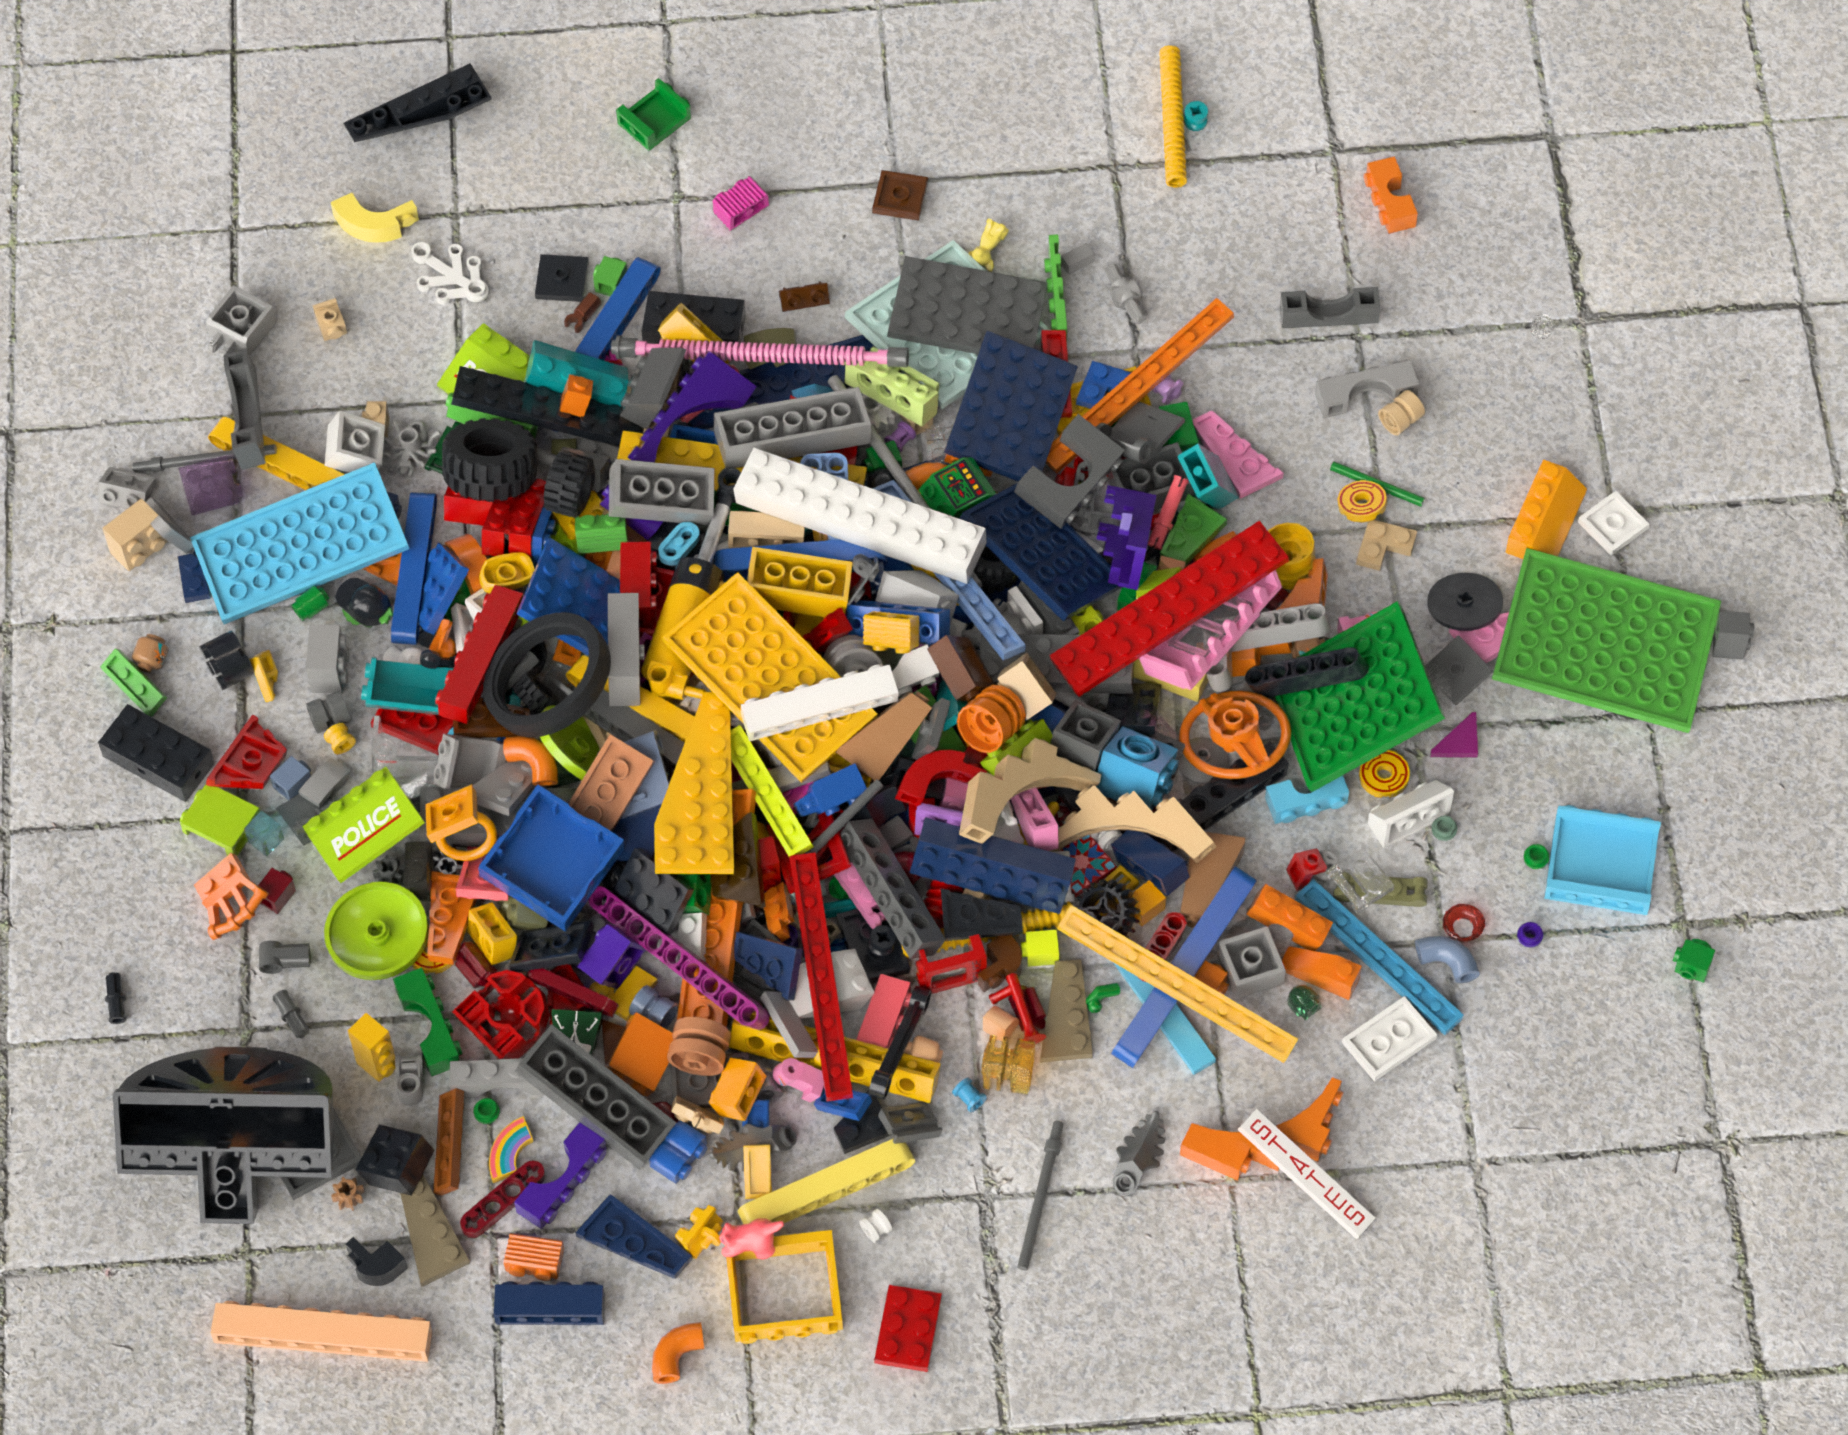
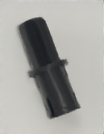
(115, 998)

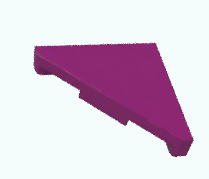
(1460, 742)

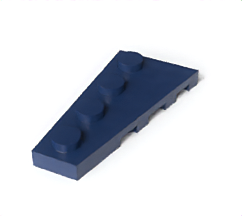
(630, 1236)

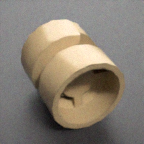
(1401, 413)

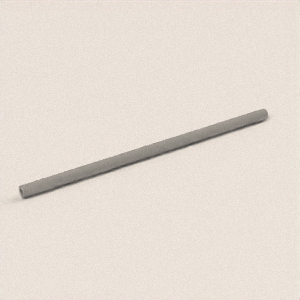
(891, 463)

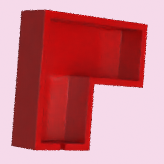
(512, 516)

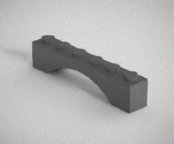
(243, 386)

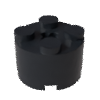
(226, 660)

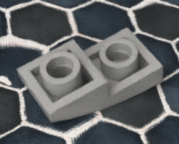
(324, 781)

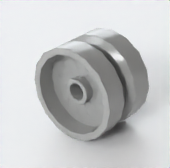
(850, 655)

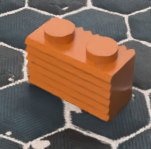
(533, 1256)

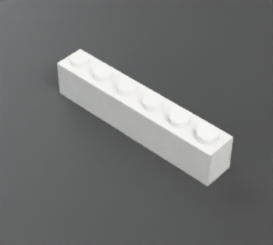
(819, 702)

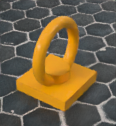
(454, 814)

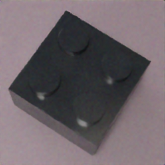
(395, 1159)

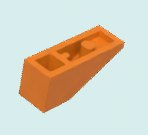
(1323, 970)

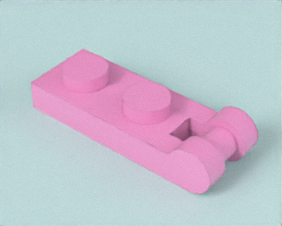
(860, 896)

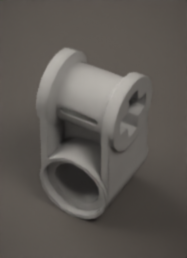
(410, 1074)

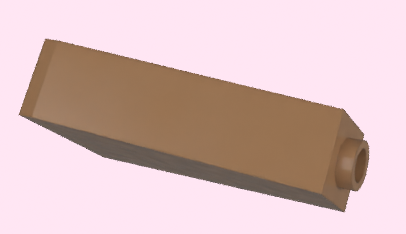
(886, 735)
(1209, 875)

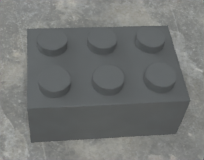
(1154, 476)

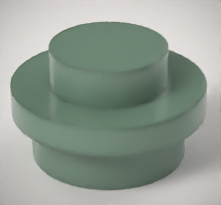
(1444, 828)

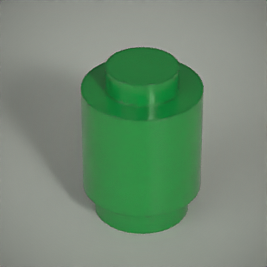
(310, 603)

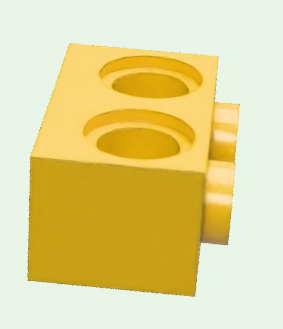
(491, 933)

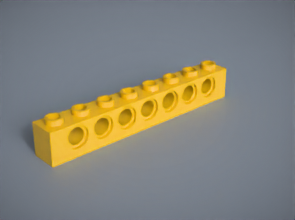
(913, 1077)

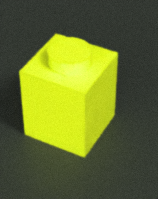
(1040, 948)

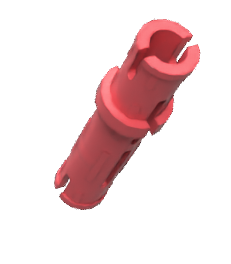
(1167, 512)

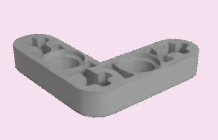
(168, 527)

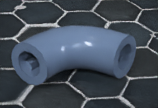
(1452, 953)

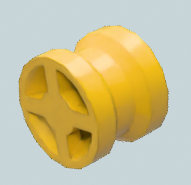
(339, 738)

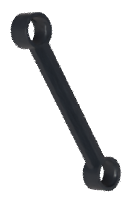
(883, 1077)

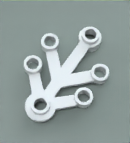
(451, 275)

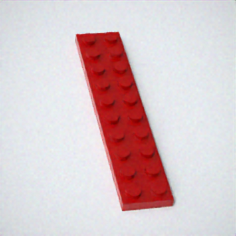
(1169, 608)

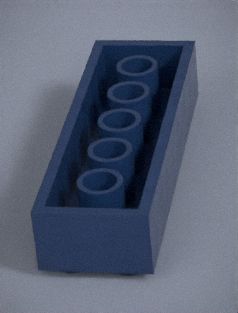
(994, 867)

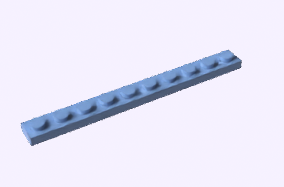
(975, 602)

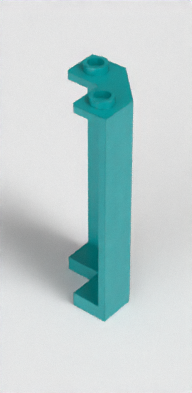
(408, 687)

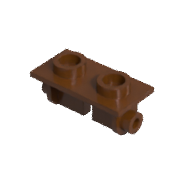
(804, 297)

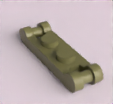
(1397, 896)

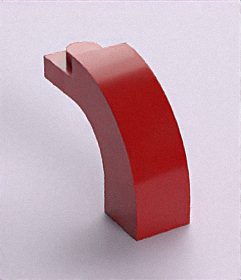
(931, 768)

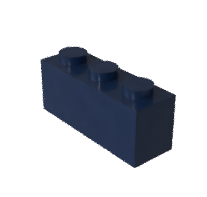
(1151, 860)

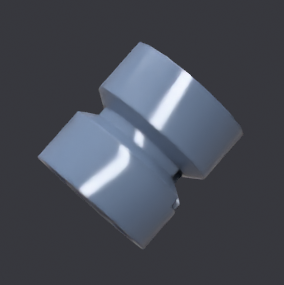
(650, 1005)

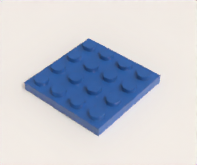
(569, 585)

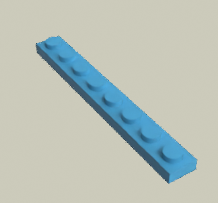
(1381, 958)

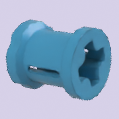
(969, 1094)

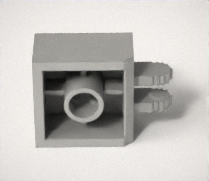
(239, 322)

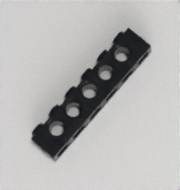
(1232, 795)

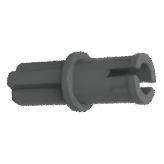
(290, 1014)

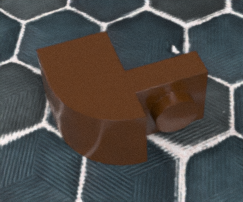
(1006, 959)

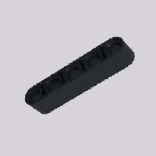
(1307, 672)

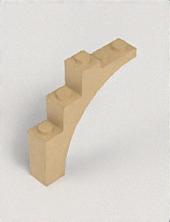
(1037, 768)
(1131, 813)

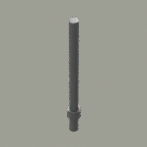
(158, 464)
(1052, 1148)

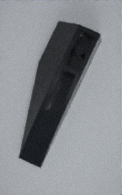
(423, 106)

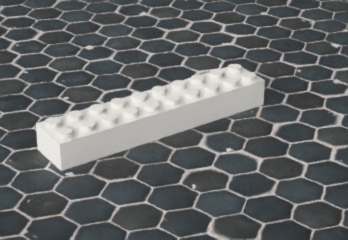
(860, 515)

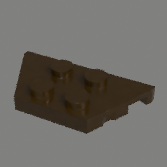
(747, 880)

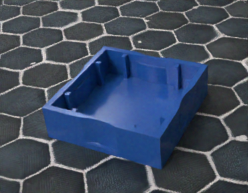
(551, 858)

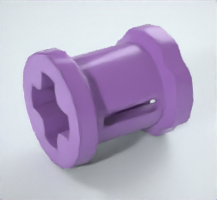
(901, 435)

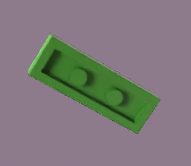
(133, 682)

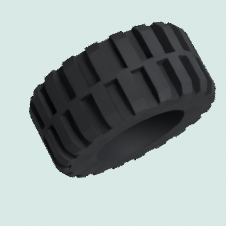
(489, 459)

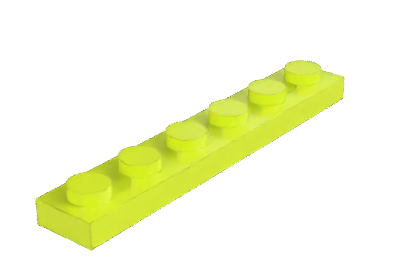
(768, 794)

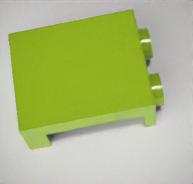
(219, 818)

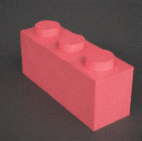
(885, 1011)

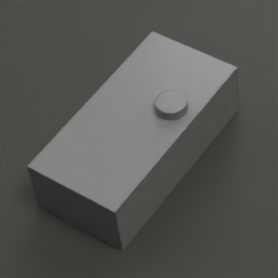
(661, 492)
(624, 649)

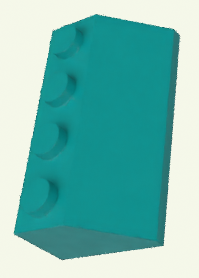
(551, 367)

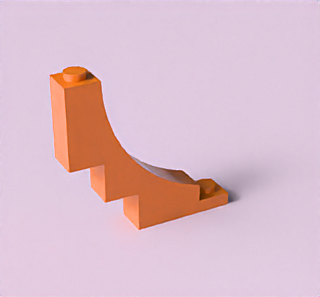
(1305, 592)

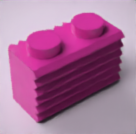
(740, 202)

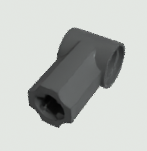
(275, 956)

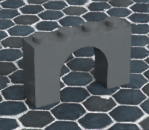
(1061, 502)

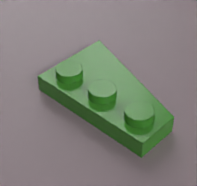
(1192, 531)

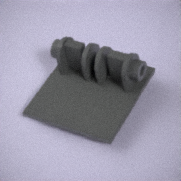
(867, 570)
(298, 812)

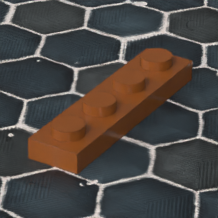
(448, 1142)

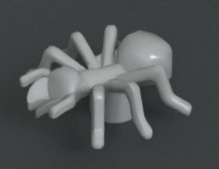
(411, 441)

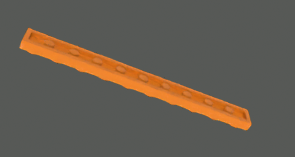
(1148, 375)

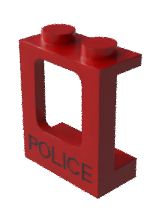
(972, 961)

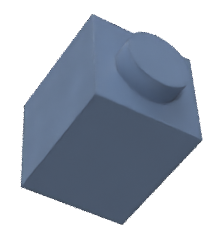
(290, 777)

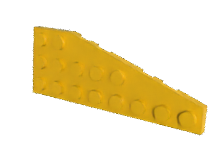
(696, 815)

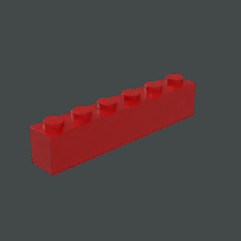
(490, 630)

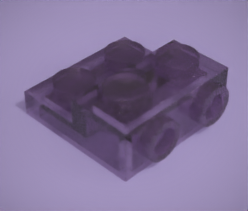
(210, 484)

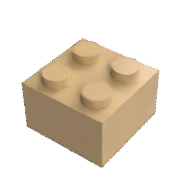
(132, 536)
(1028, 684)

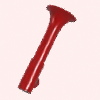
(1014, 988)

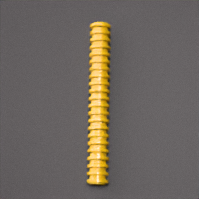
(1173, 116)
(1030, 921)

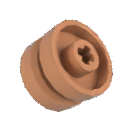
(699, 1046)

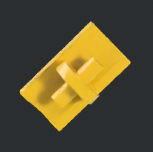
(703, 1232)

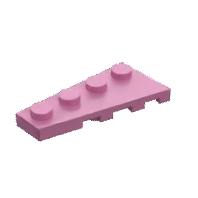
(1243, 464)

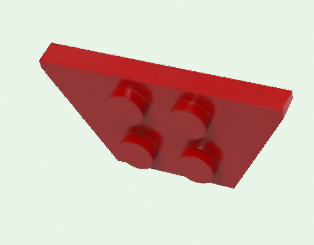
(248, 759)

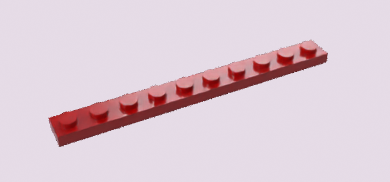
(821, 977)

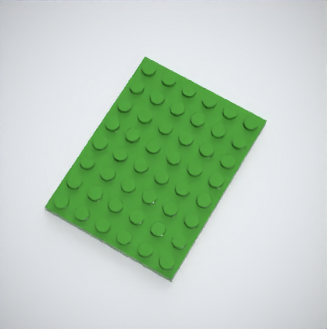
(1607, 640)

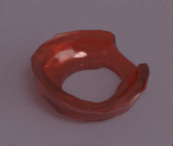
(1464, 911)

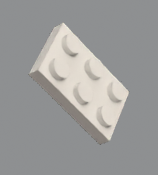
(1389, 1038)

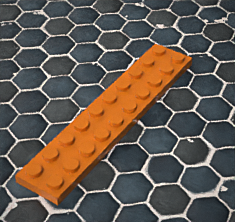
(720, 935)

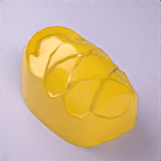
(507, 571)

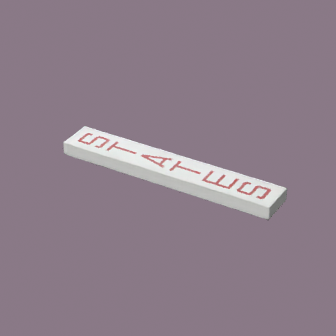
(1306, 1173)

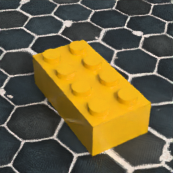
(800, 581)

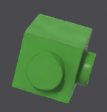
(608, 275)

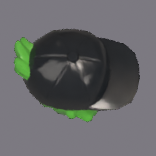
(363, 603)

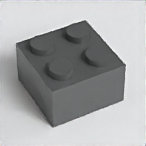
(1084, 734)

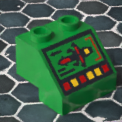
(956, 488)

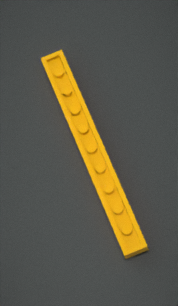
(1177, 984)

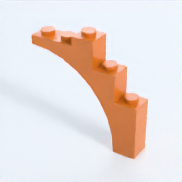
(1233, 1152)

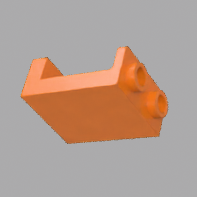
(641, 1054)

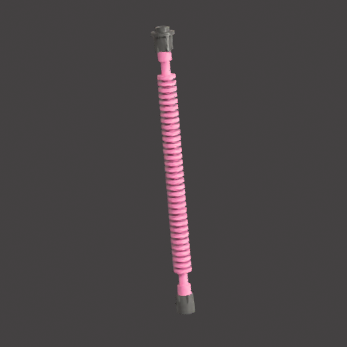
(892, 357)

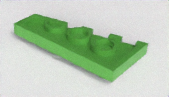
(1055, 285)

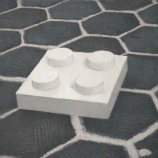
(1613, 523)

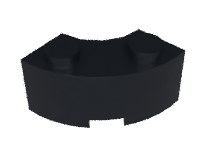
(883, 803)

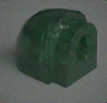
(1303, 1001)

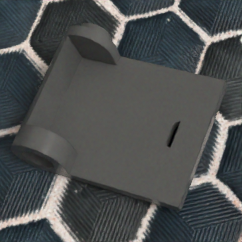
(1142, 431)

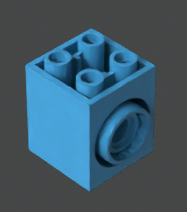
(1137, 765)

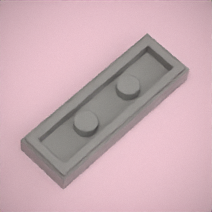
(789, 1025)

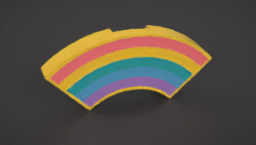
(507, 1149)

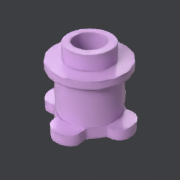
(1169, 389)

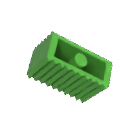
(600, 533)

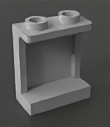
(466, 760)

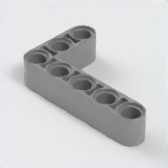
(1272, 629)

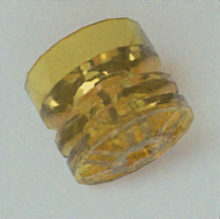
(1008, 1064)

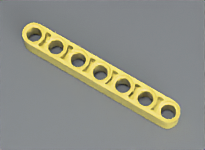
(830, 1184)

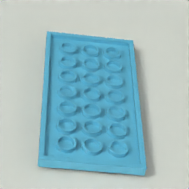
(299, 543)

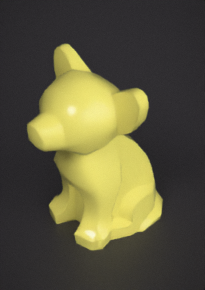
(989, 240)

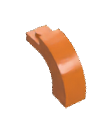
(470, 553)

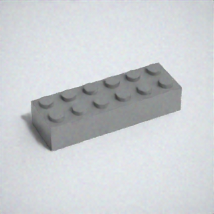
(793, 427)

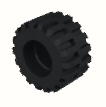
(569, 484)
(993, 574)

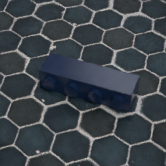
(549, 1304)

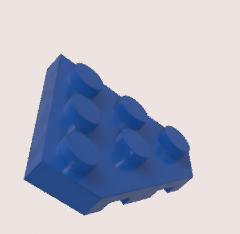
(442, 581)

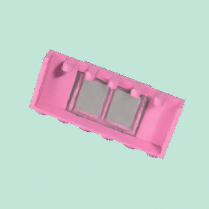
(1204, 643)

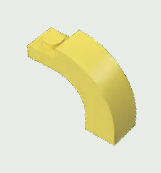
(372, 225)

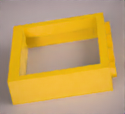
(789, 1245)

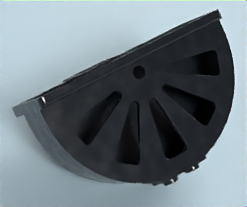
(227, 1121)

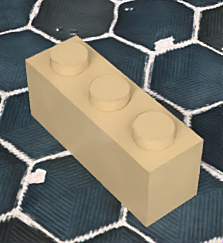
(761, 529)

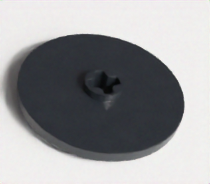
(1482, 604)

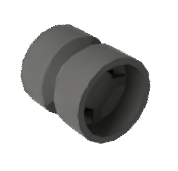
(328, 712)

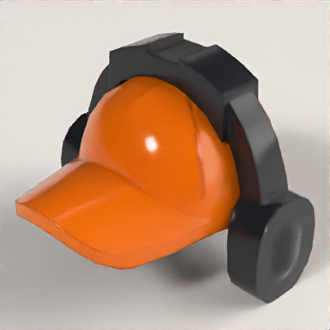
(441, 647)

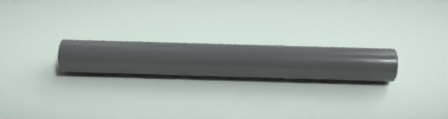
(845, 816)

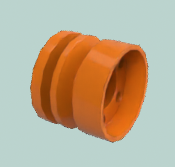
(991, 718)

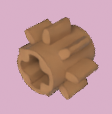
(347, 1186)

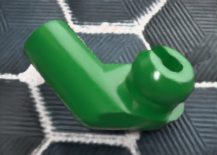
(1099, 993)

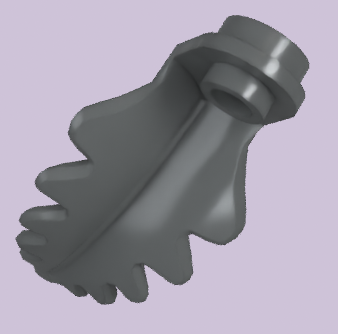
(732, 1151)
(1139, 1153)

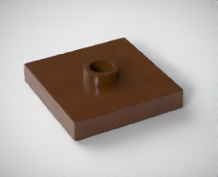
(900, 195)

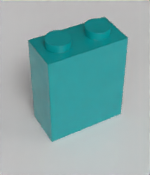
(1208, 476)

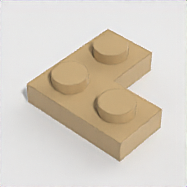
(1382, 537)

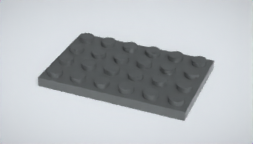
(958, 304)

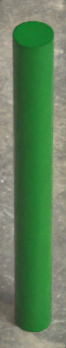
(1389, 488)

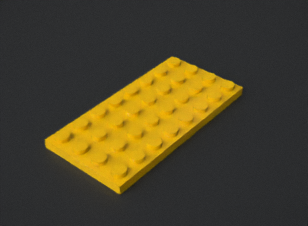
(749, 652)

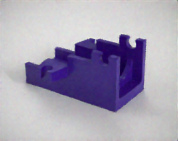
(1129, 540)

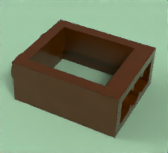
(960, 667)

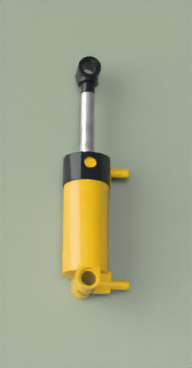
(689, 587)

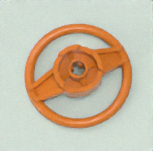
(1237, 729)

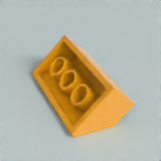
(1547, 511)

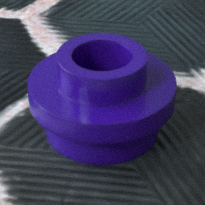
(1532, 928)

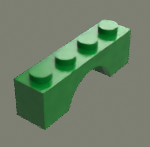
(416, 995)

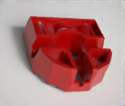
(510, 986)

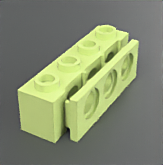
(902, 387)

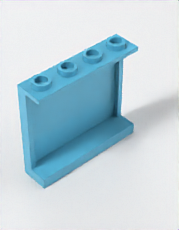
(1602, 859)

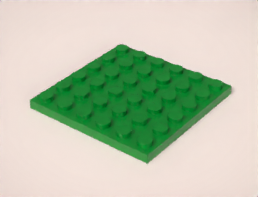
(1359, 719)

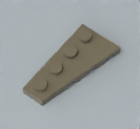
(1067, 1016)
(431, 1235)

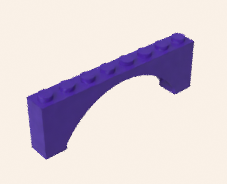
(708, 387)

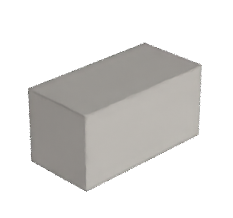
(1077, 258)

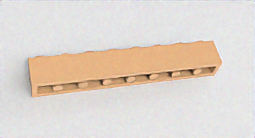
(321, 1331)

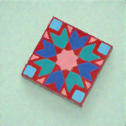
(1090, 864)

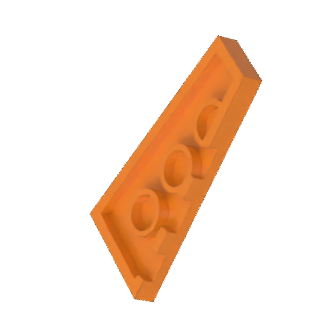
(447, 918)

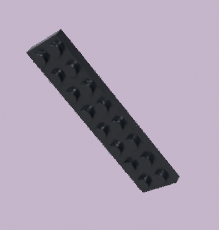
(537, 406)

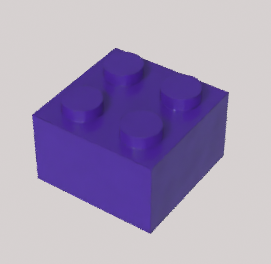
(611, 957)

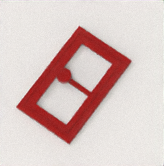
(840, 858)

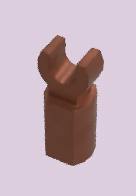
(583, 311)

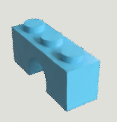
(1288, 804)

